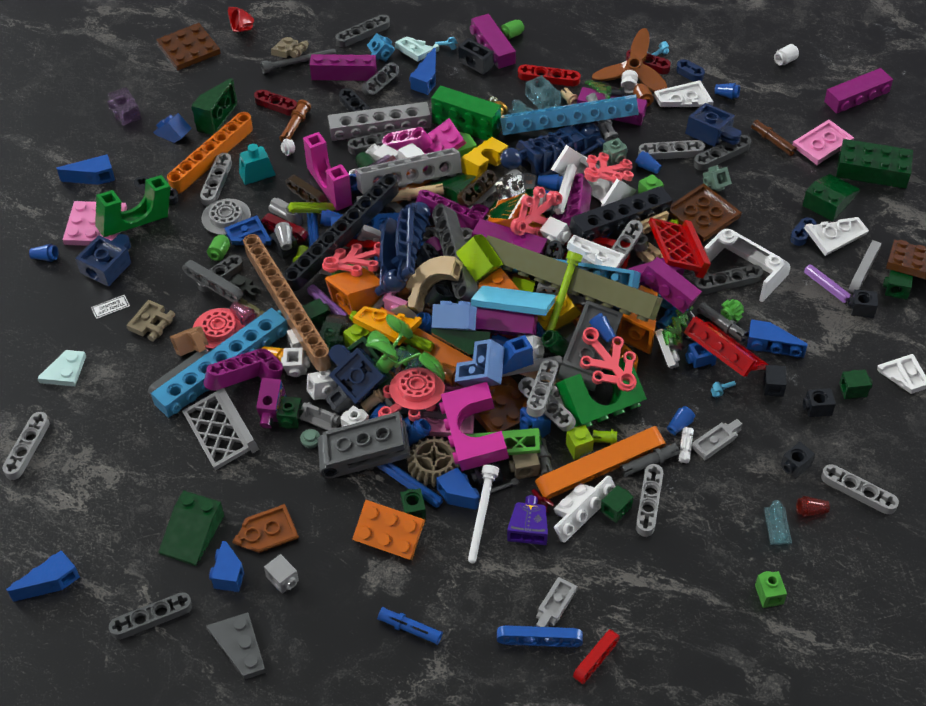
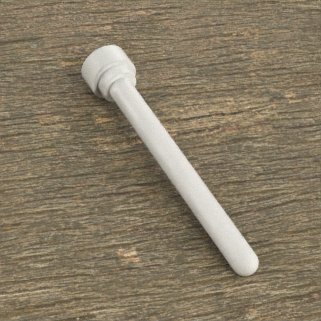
(489, 474)

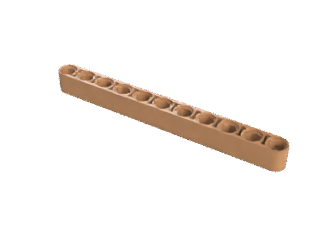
(287, 303)

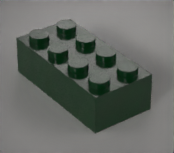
(874, 163)

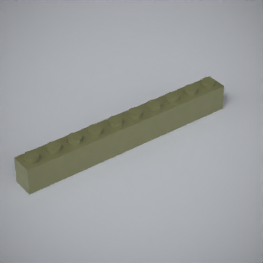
(584, 282)

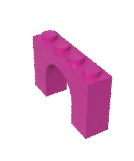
(333, 181)
(471, 451)

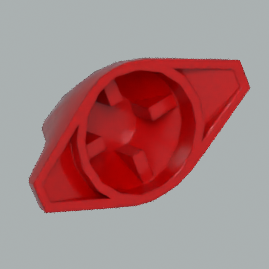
(240, 19)

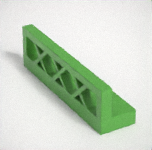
(518, 439)

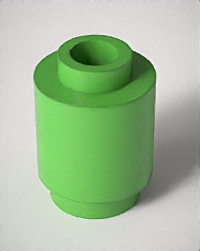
(512, 28)
(218, 247)

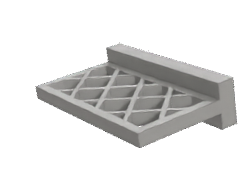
(231, 416)

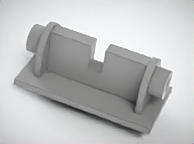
(320, 417)

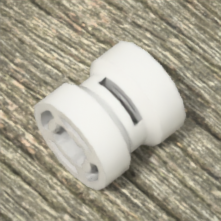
(629, 80)

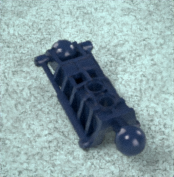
(546, 149)
(399, 246)

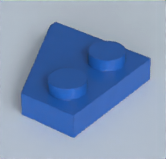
(239, 230)

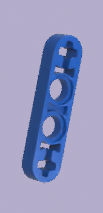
(540, 636)

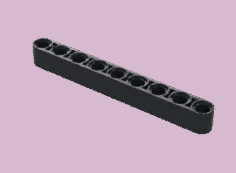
(342, 231)

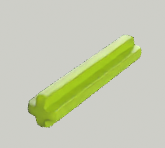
(307, 207)

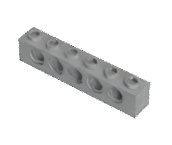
(378, 120)
(400, 167)

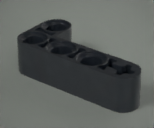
(441, 290)

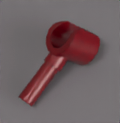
(542, 500)

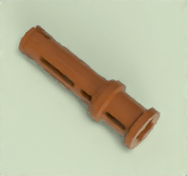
(298, 116)

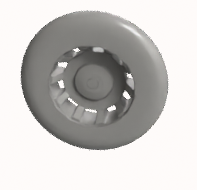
(223, 214)

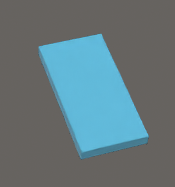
(513, 300)

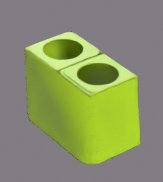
(479, 257)

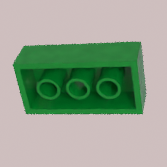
(467, 112)

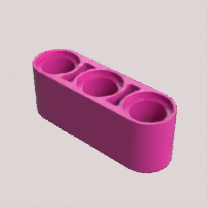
(405, 137)

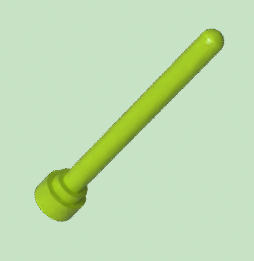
(573, 260)

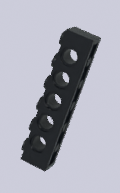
(618, 214)

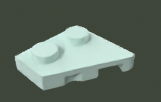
(414, 48)
(64, 369)

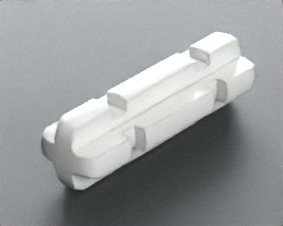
(686, 444)

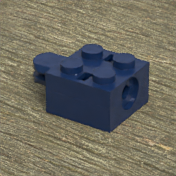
(712, 126)
(105, 258)
(355, 371)

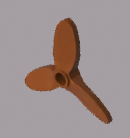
(638, 53)

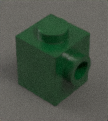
(855, 384)
(289, 412)

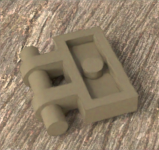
(289, 47)
(147, 316)

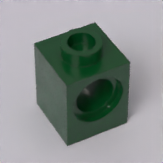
(898, 284)
(317, 312)
(413, 496)
(616, 503)

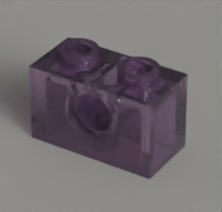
(124, 106)

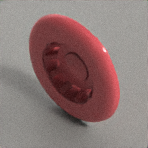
(218, 325)
(416, 388)

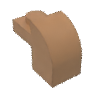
(189, 340)

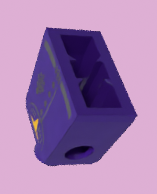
(528, 523)

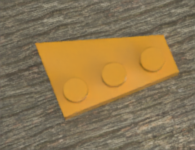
(375, 319)

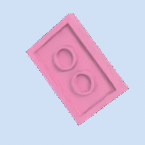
(821, 142)

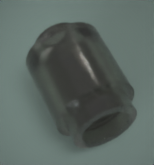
(340, 319)

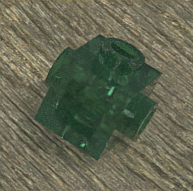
(332, 334)

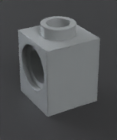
(281, 574)

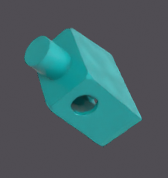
(255, 164)

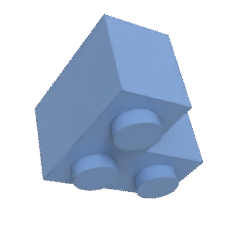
(454, 316)
(484, 367)

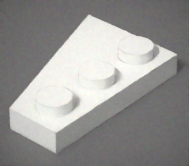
(684, 95)
(837, 234)
(594, 252)

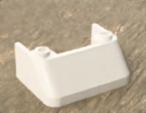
(603, 190)
(752, 252)

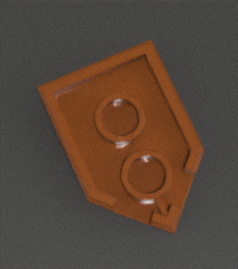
(266, 530)

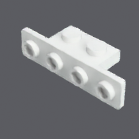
(580, 507)

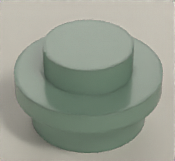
(309, 438)

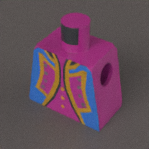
(268, 400)

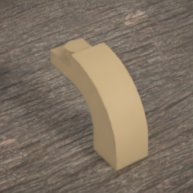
(427, 275)

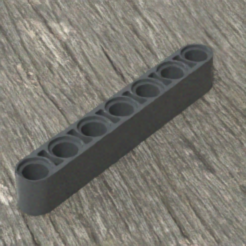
(451, 241)

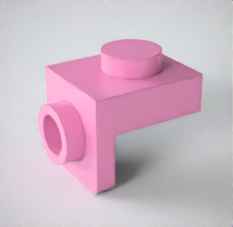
(392, 301)

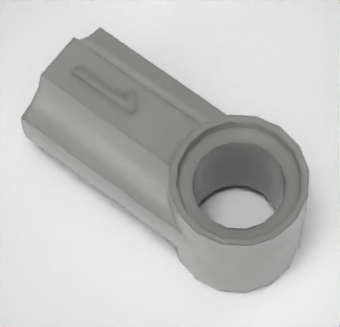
(281, 209)

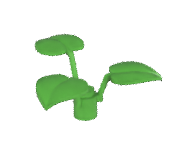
(389, 358)

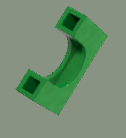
(154, 206)
(585, 409)

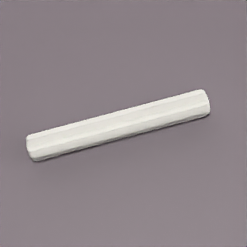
(566, 187)

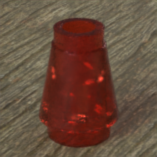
(811, 506)

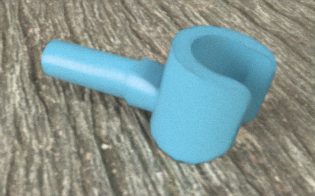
(450, 42)
(663, 48)
(718, 388)

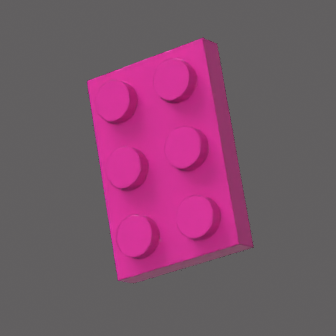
(444, 137)

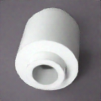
(786, 54)

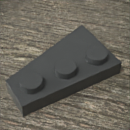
(239, 643)

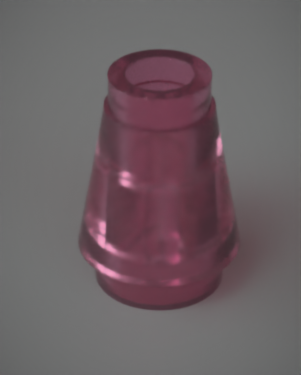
(243, 313)

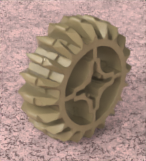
(422, 459)

